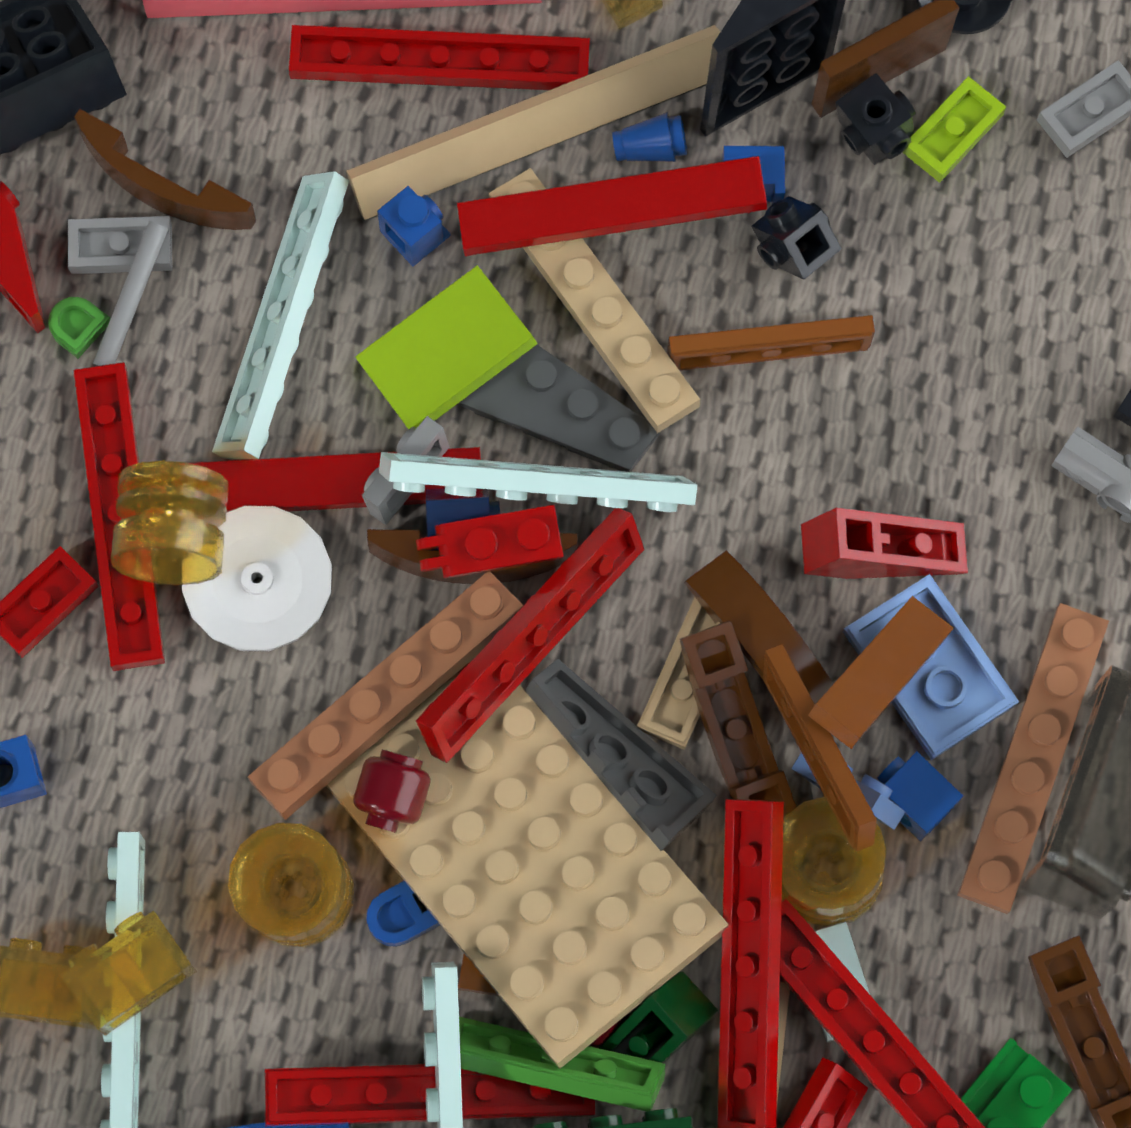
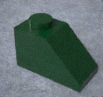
(663, 1021)

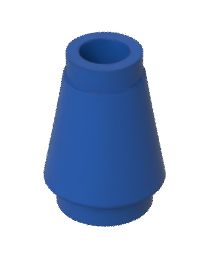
(651, 140)

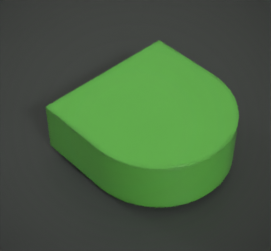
(76, 324)

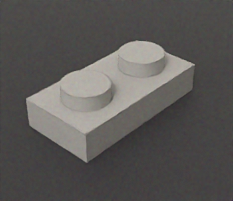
(1089, 109)
(112, 244)
(378, 493)

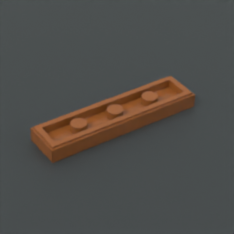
(771, 342)
(880, 672)
(819, 749)

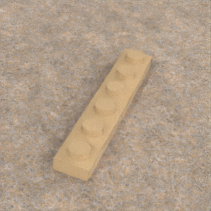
(610, 322)

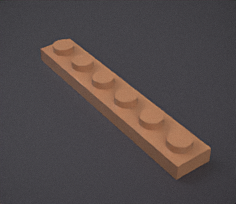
(385, 696)
(1033, 759)

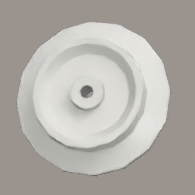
(293, 586)

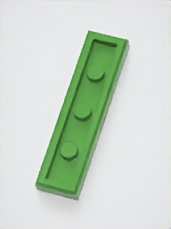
(590, 1074)

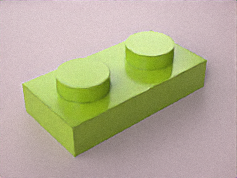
(954, 129)

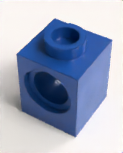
(27, 776)
(919, 792)

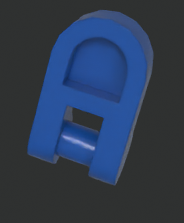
(396, 917)

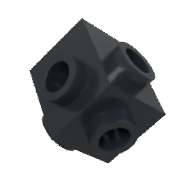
(876, 120)
(795, 237)

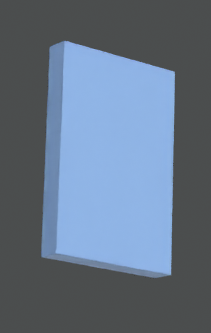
(956, 686)

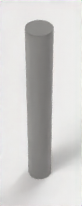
(131, 294)

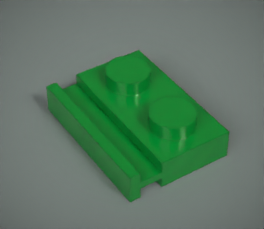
(1015, 1091)

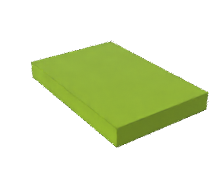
(446, 349)

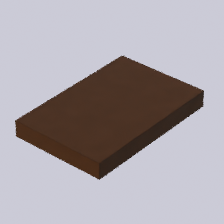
(885, 52)

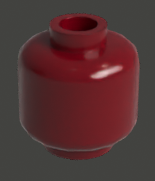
(391, 790)

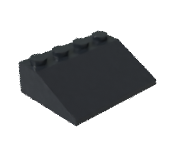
(765, 53)
(50, 69)

